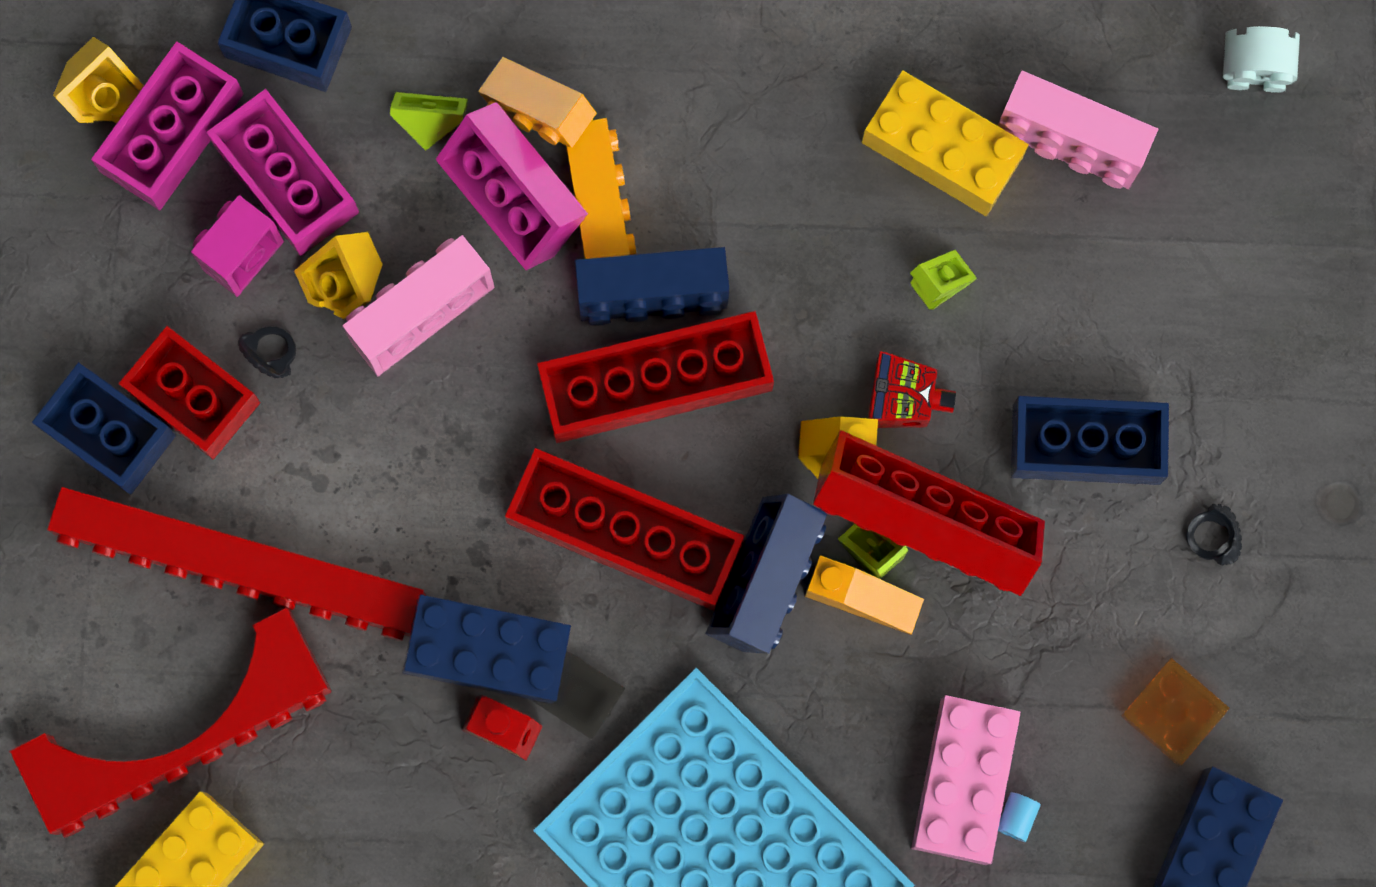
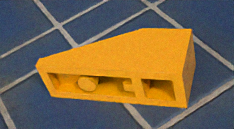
(863, 595)

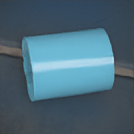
(1018, 816)

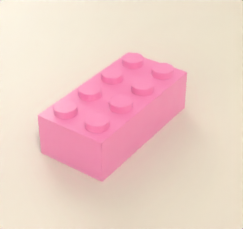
(1077, 130)
(418, 304)
(966, 780)

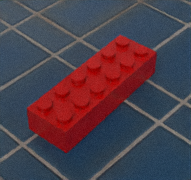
(656, 377)
(930, 513)
(624, 529)

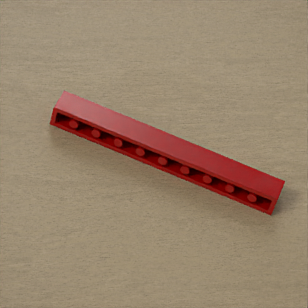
(234, 562)

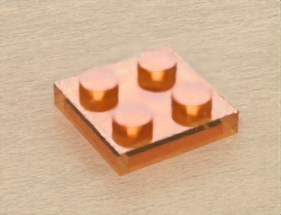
(1175, 712)

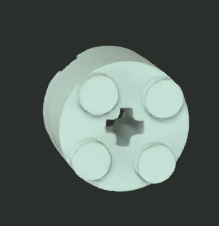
(1261, 58)

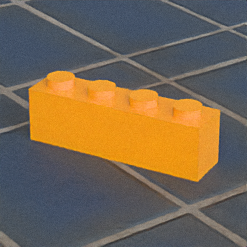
(596, 189)

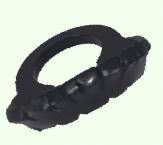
(276, 368)
(1229, 551)

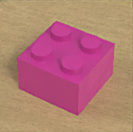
(237, 245)

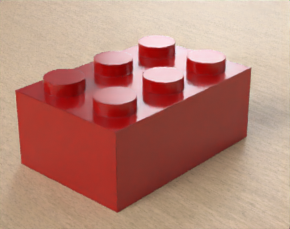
(190, 392)

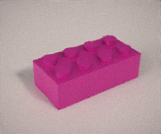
(167, 126)
(283, 172)
(511, 186)

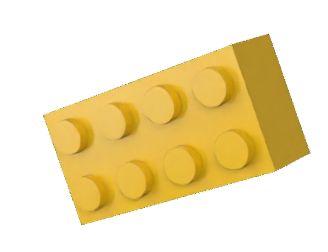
(944, 143)
(196, 850)

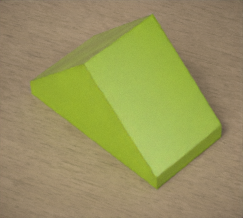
(872, 551)

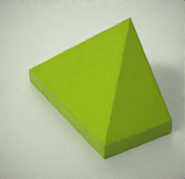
(427, 116)

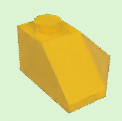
(96, 84)
(341, 274)
(819, 435)

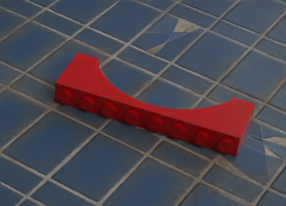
(76, 787)

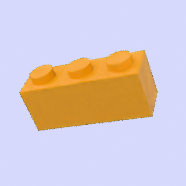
(538, 103)

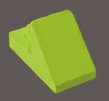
(941, 278)

